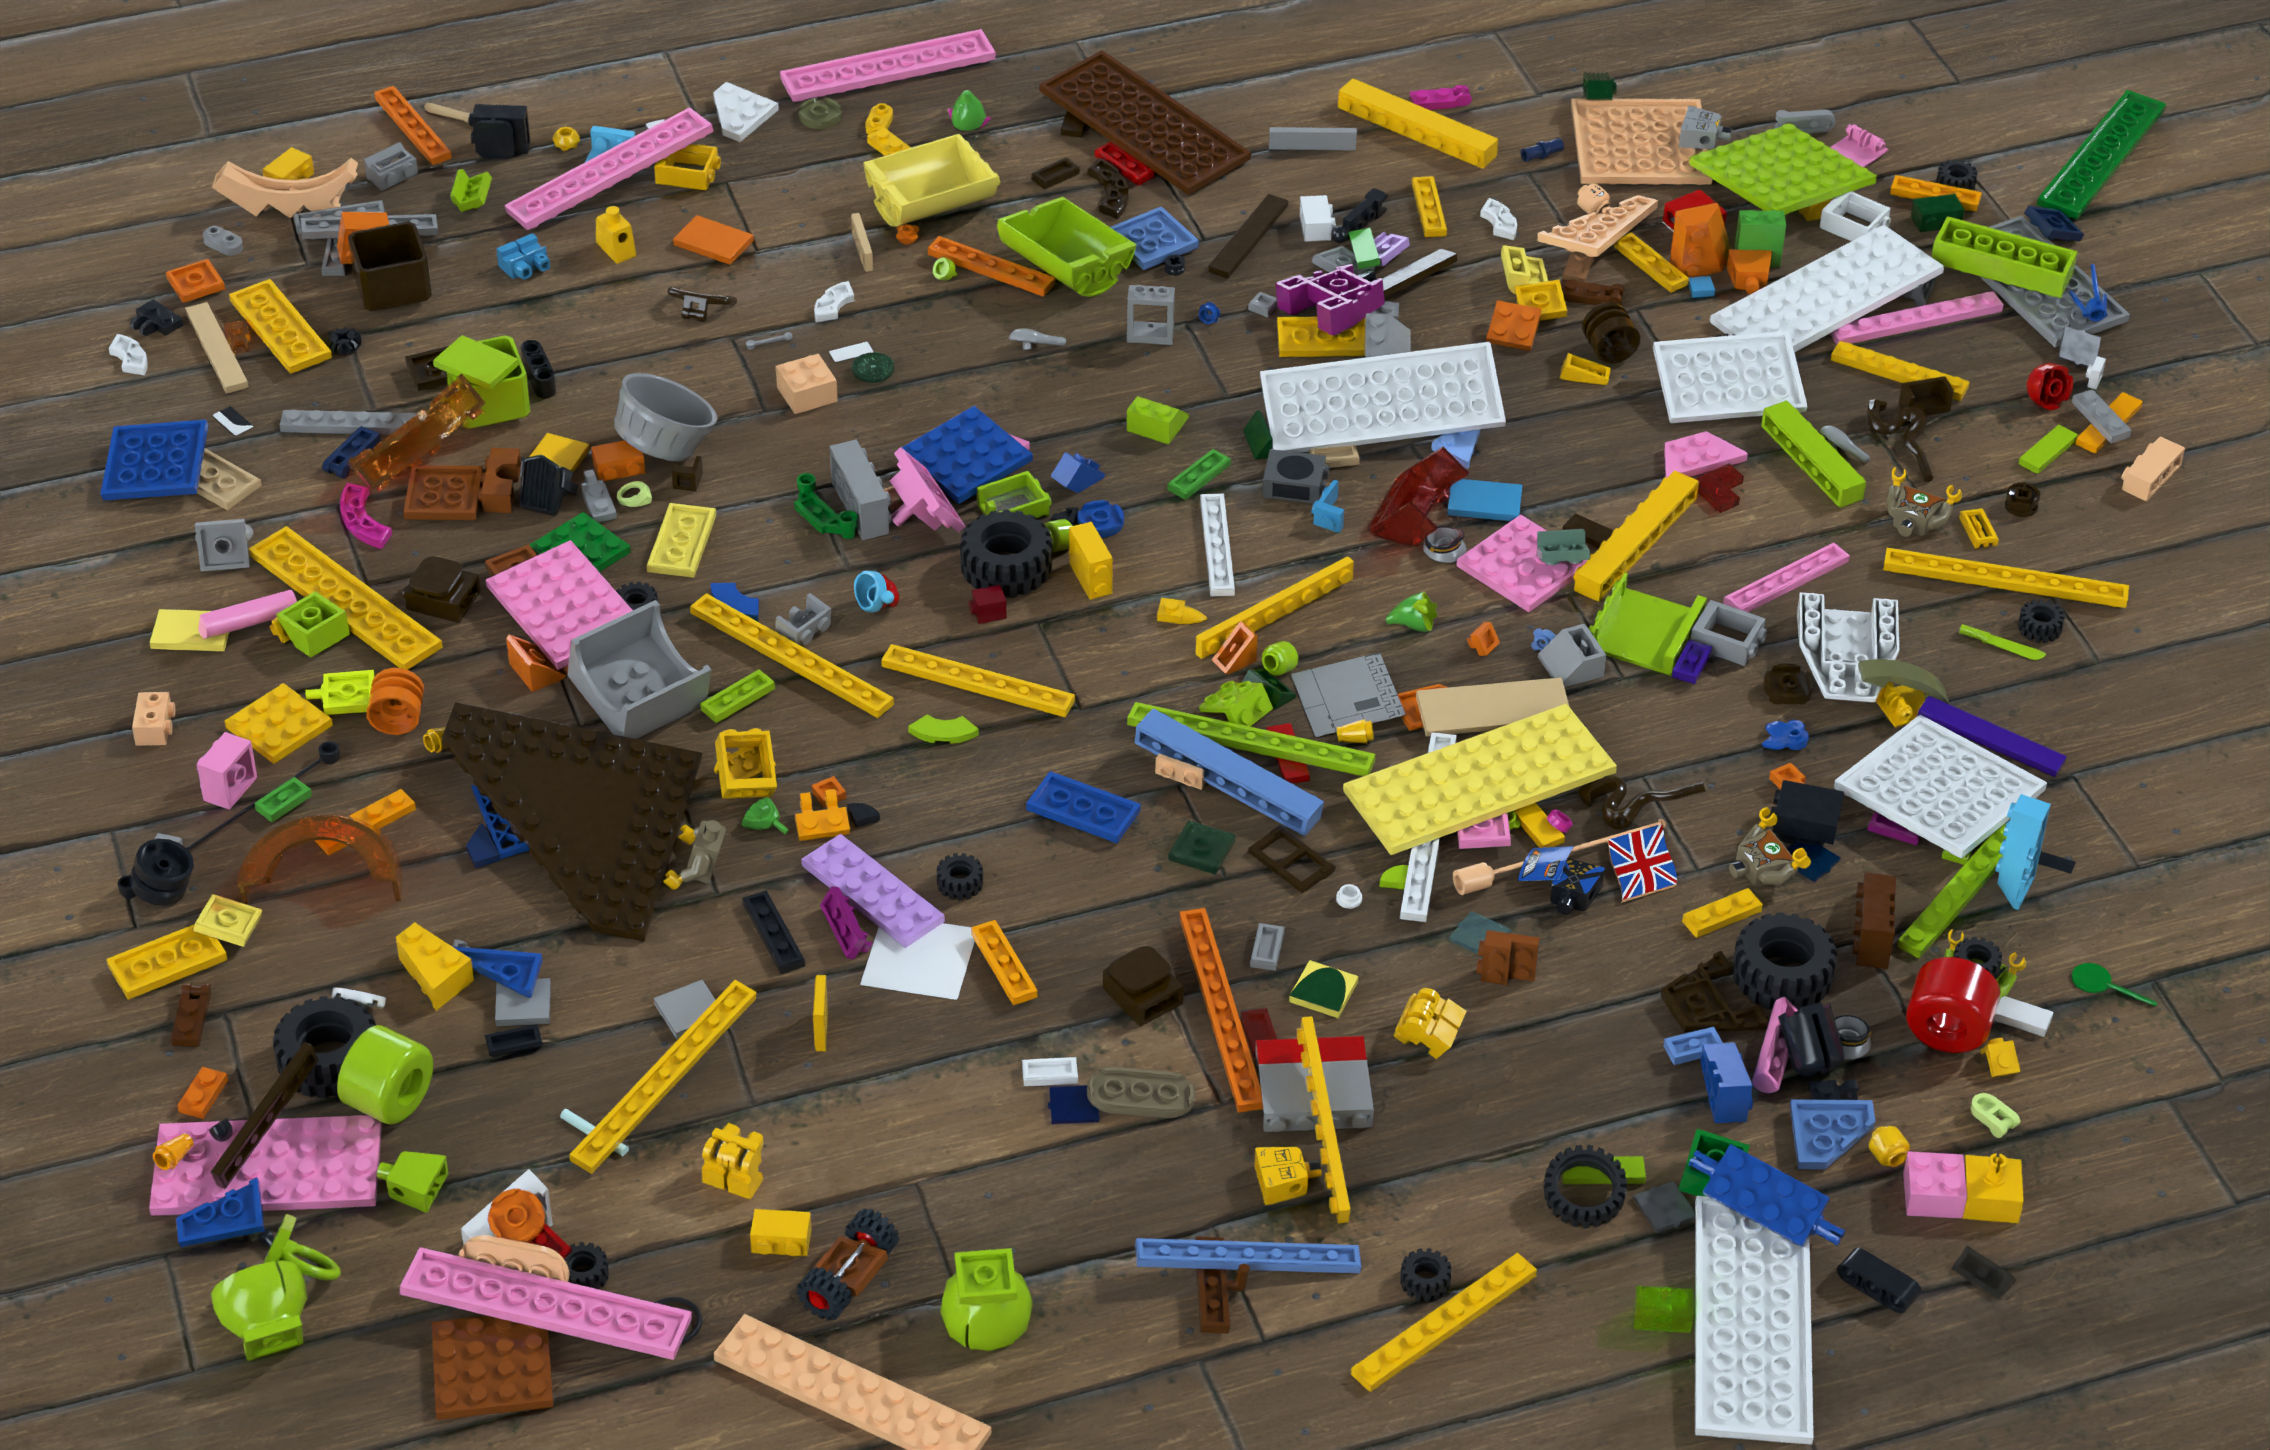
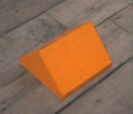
(532, 664)

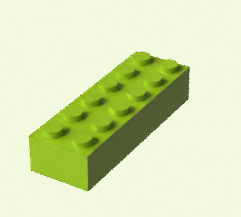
(2004, 257)

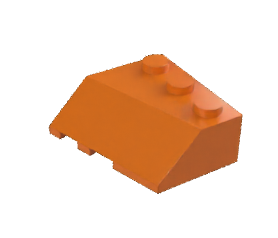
(1699, 241)

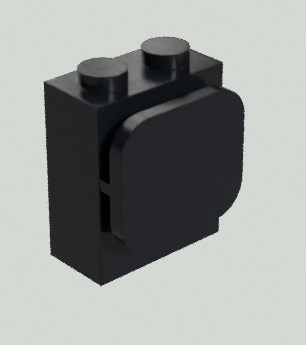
(500, 130)
(1806, 813)

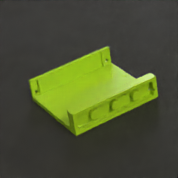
(1645, 627)

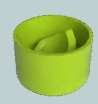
(385, 1075)

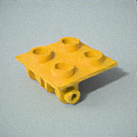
(1900, 703)

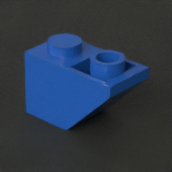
(1077, 472)

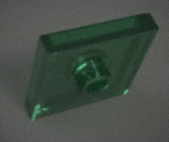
(1202, 847)

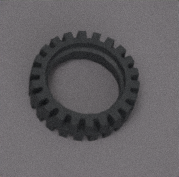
(1592, 1159)

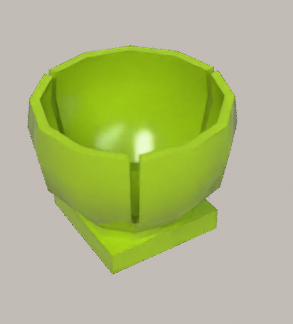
(987, 1298)
(262, 1307)

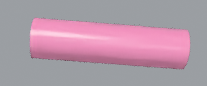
(244, 614)
(1773, 1053)

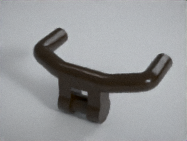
(702, 299)

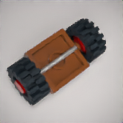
(848, 1264)

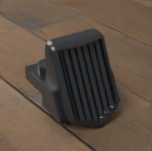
(544, 485)

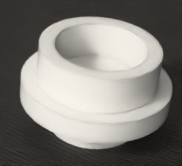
(1349, 896)

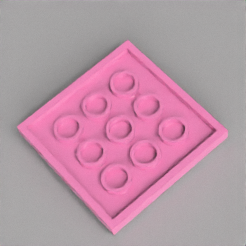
(1511, 565)

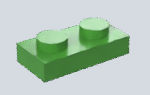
(283, 799)

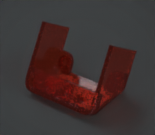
(1406, 505)

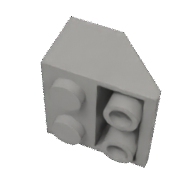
(1573, 656)

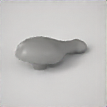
(1031, 337)
(1840, 439)

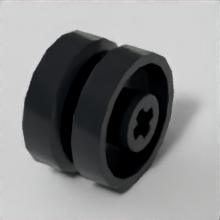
(161, 872)

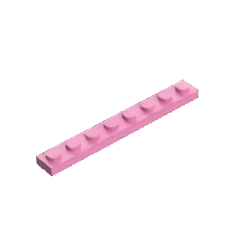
(1918, 318)

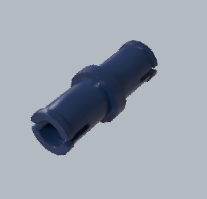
(1542, 149)

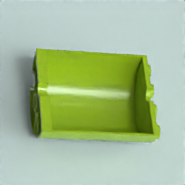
(1068, 245)

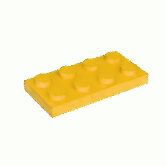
(1304, 339)
(165, 961)

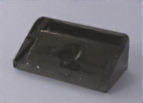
(1983, 1273)

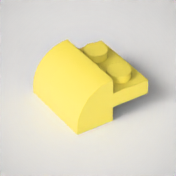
(1521, 268)

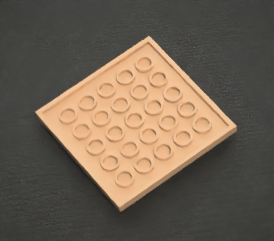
(1634, 142)

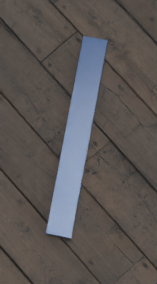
(1257, 1255)

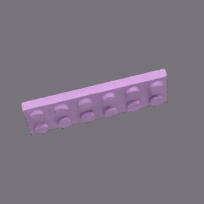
(873, 890)

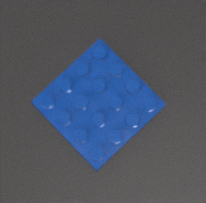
(968, 453)
(154, 460)

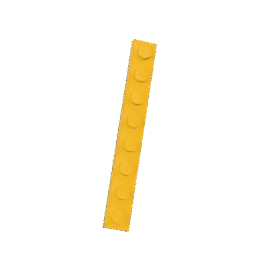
(1277, 605)
(978, 680)
(1325, 1128)
(1443, 1322)

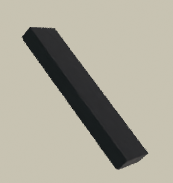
(773, 932)

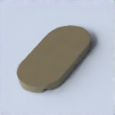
(1141, 1092)

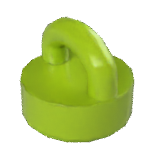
(944, 269)

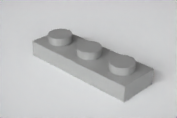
(2101, 416)

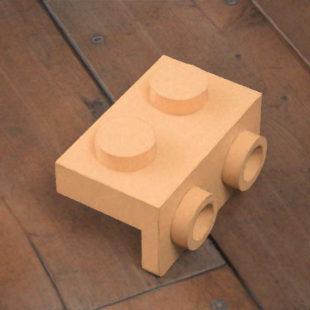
(1180, 771)

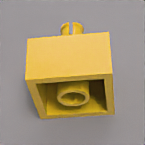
(1993, 1188)

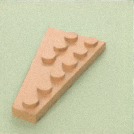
(1597, 232)

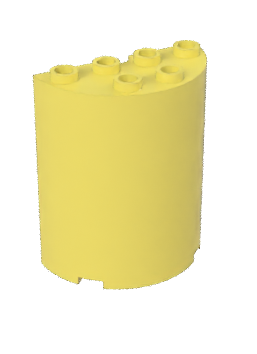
(929, 180)

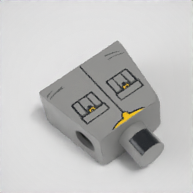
(1702, 129)

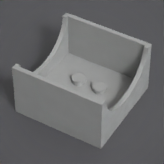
(635, 674)

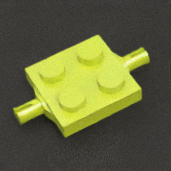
(344, 692)

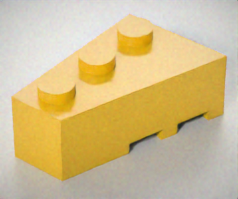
(434, 964)

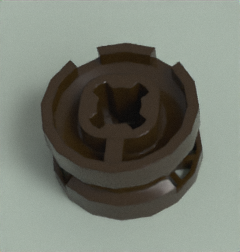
(2022, 499)

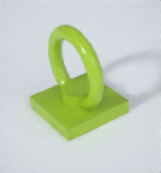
(283, 1248)

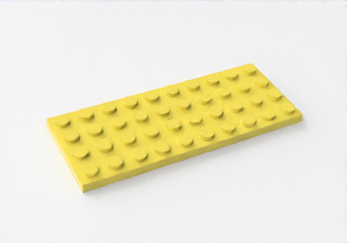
(1479, 778)

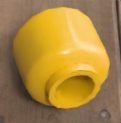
(1889, 1146)

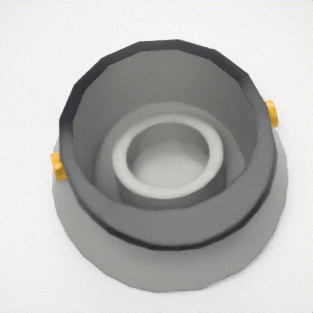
(1445, 544)
(1854, 1036)

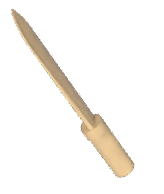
(448, 112)

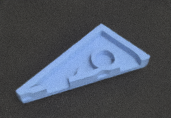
(1459, 445)

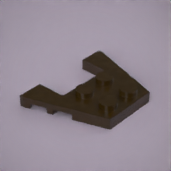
(1700, 1006)

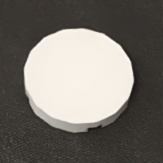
(361, 998)

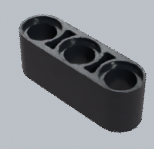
(538, 369)
(1879, 1280)

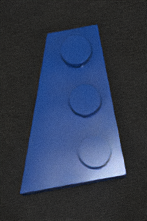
(228, 1217)

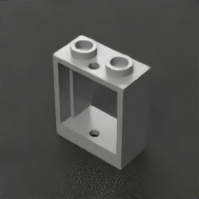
(1150, 331)
(1724, 646)

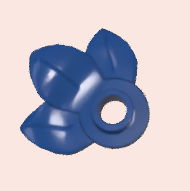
(1786, 735)

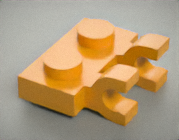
(821, 823)

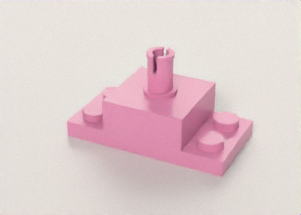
(921, 496)

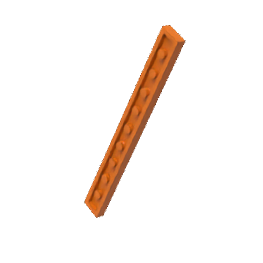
(1221, 1010)

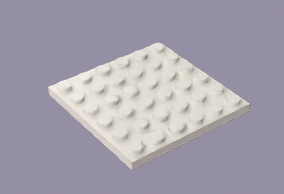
(1939, 785)

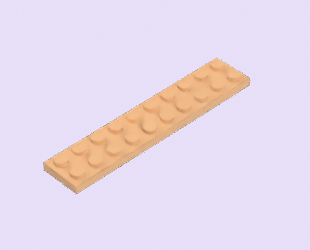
(847, 1390)

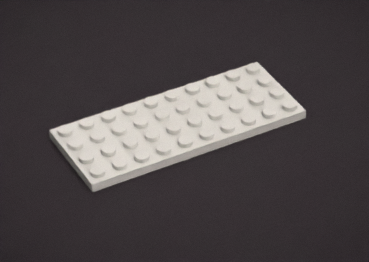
(1832, 289)
(1383, 398)
(1751, 1330)

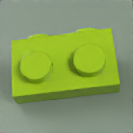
(470, 192)

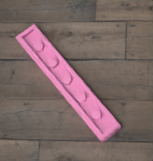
(1787, 578)

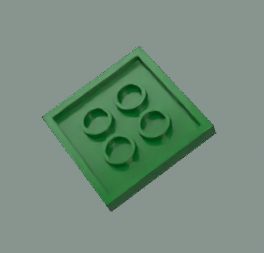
(590, 537)

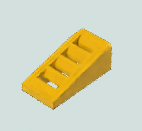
(1584, 370)

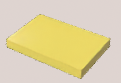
(180, 632)

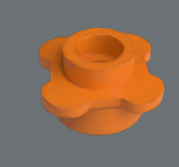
(907, 233)

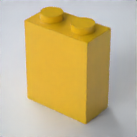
(1090, 560)

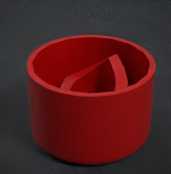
(1953, 1005)

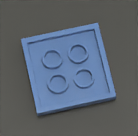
(1156, 237)

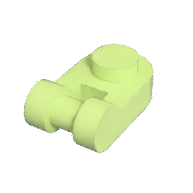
(1987, 1108)

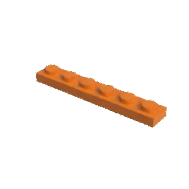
(413, 125)
(992, 266)

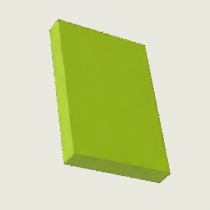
(476, 362)

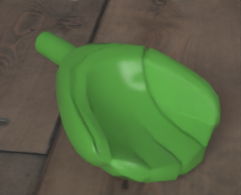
(763, 816)

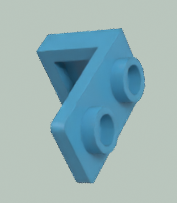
(1324, 513)

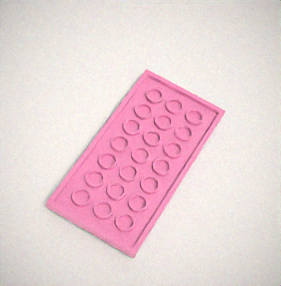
(297, 1164)

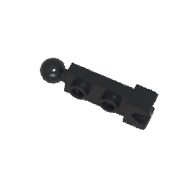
(1361, 215)

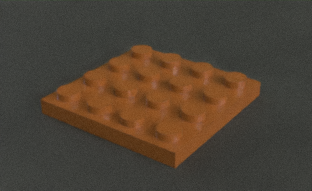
(490, 1367)

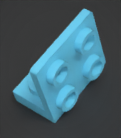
(606, 139)

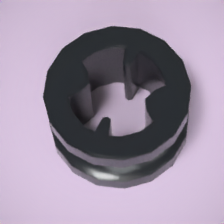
(1174, 265)

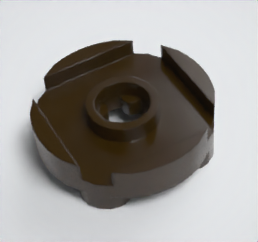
(1796, 693)

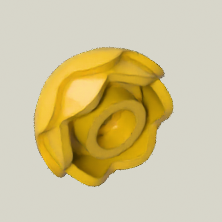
(566, 138)

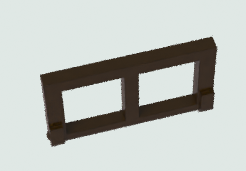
(1280, 868)

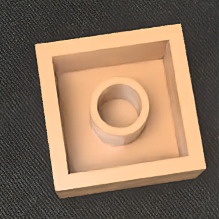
(806, 383)

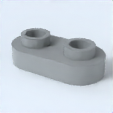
(222, 241)

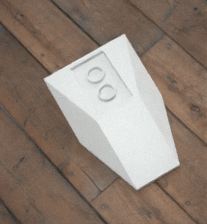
(1840, 639)

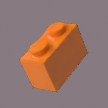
(617, 460)

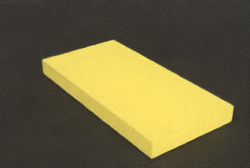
(681, 540)

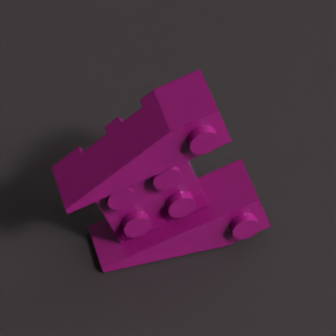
(1339, 297)

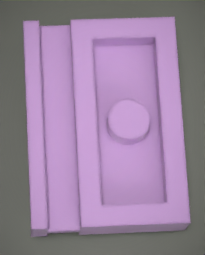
(1390, 246)

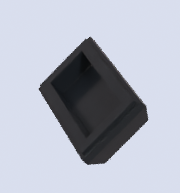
(513, 1040)

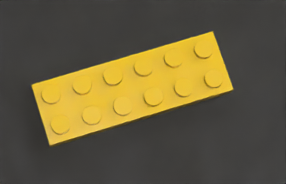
(280, 326)

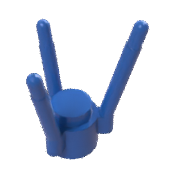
(2095, 307)

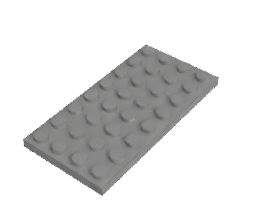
(2050, 313)

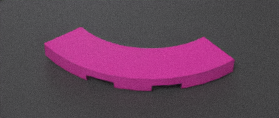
(356, 519)

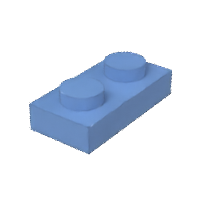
(1689, 1045)

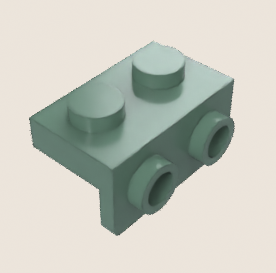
(1562, 546)

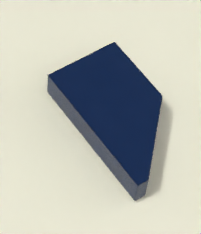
(481, 848)

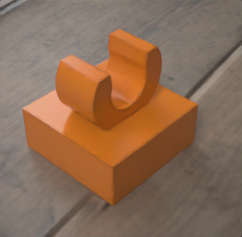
(1483, 639)

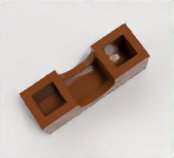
(497, 488)

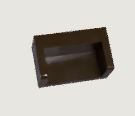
(1930, 395)

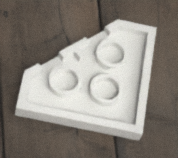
(741, 110)

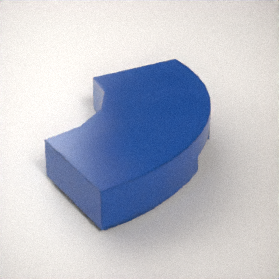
(732, 597)

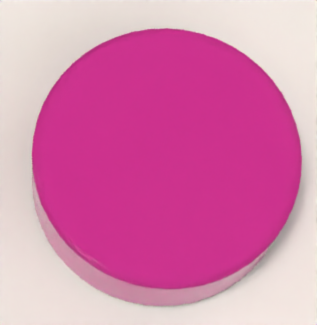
(1559, 821)

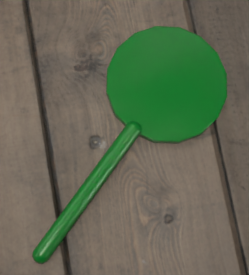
(2096, 979)

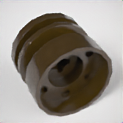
(1611, 332)

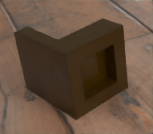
(687, 477)

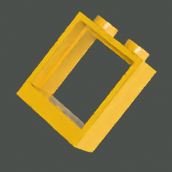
(689, 178)
(746, 787)

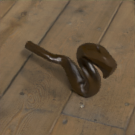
(1911, 415)
(1624, 817)

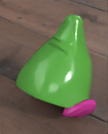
(968, 112)

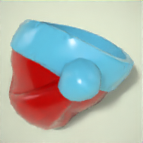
(875, 591)

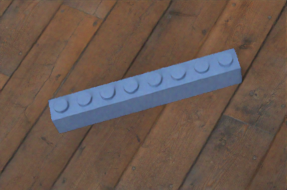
(1231, 772)

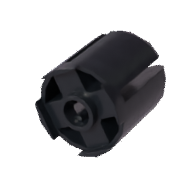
(1812, 1040)

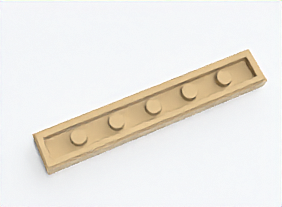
(216, 347)

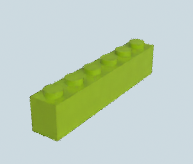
(1813, 454)

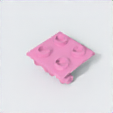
(1860, 146)

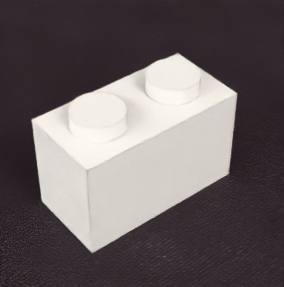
(1316, 218)

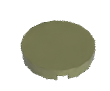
(820, 113)

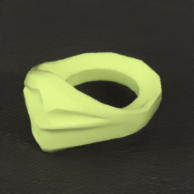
(642, 498)

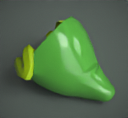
(1414, 612)

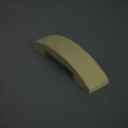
(1882, 671)

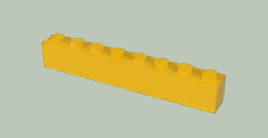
(1418, 123)
(1635, 535)

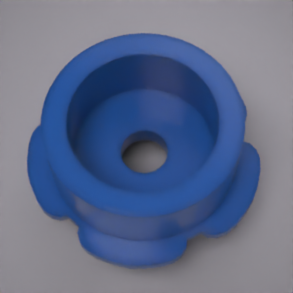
(1204, 315)

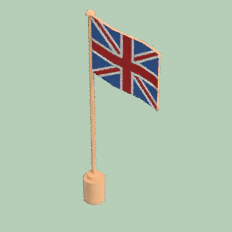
(1636, 856)

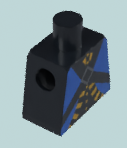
(1577, 886)

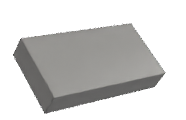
(1267, 946)

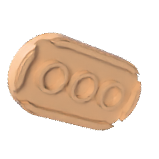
(516, 1256)

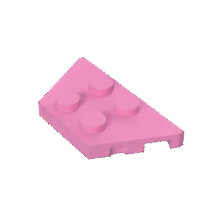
(1700, 454)

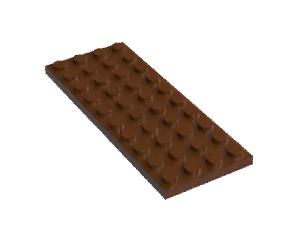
(1145, 122)

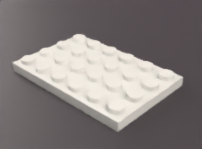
(1728, 376)

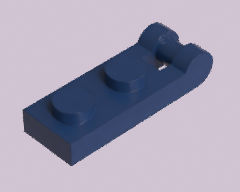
(354, 445)

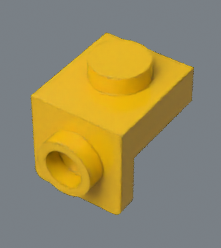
(2001, 1057)

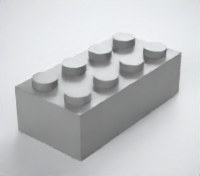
(860, 489)

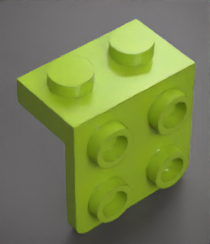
(1241, 702)

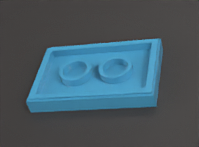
(1485, 500)

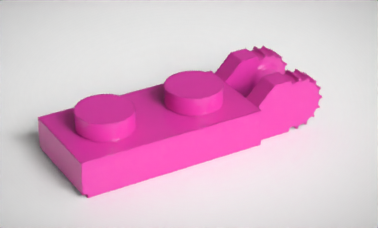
(1442, 97)

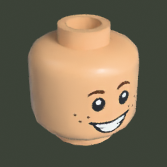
(1593, 198)

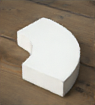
(1499, 215)
(830, 303)
(130, 353)

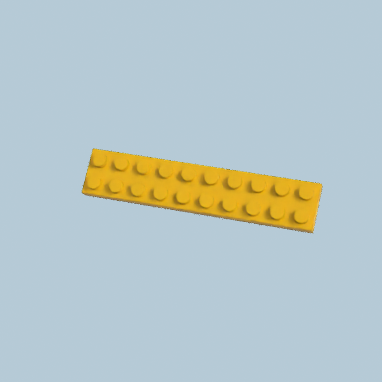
(367, 612)

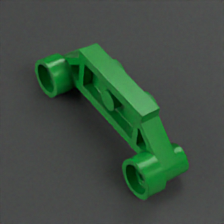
(819, 513)

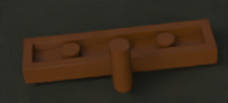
(1213, 1294)

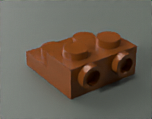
(1507, 957)

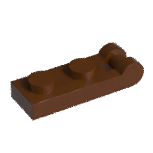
(1591, 292)
(191, 1015)

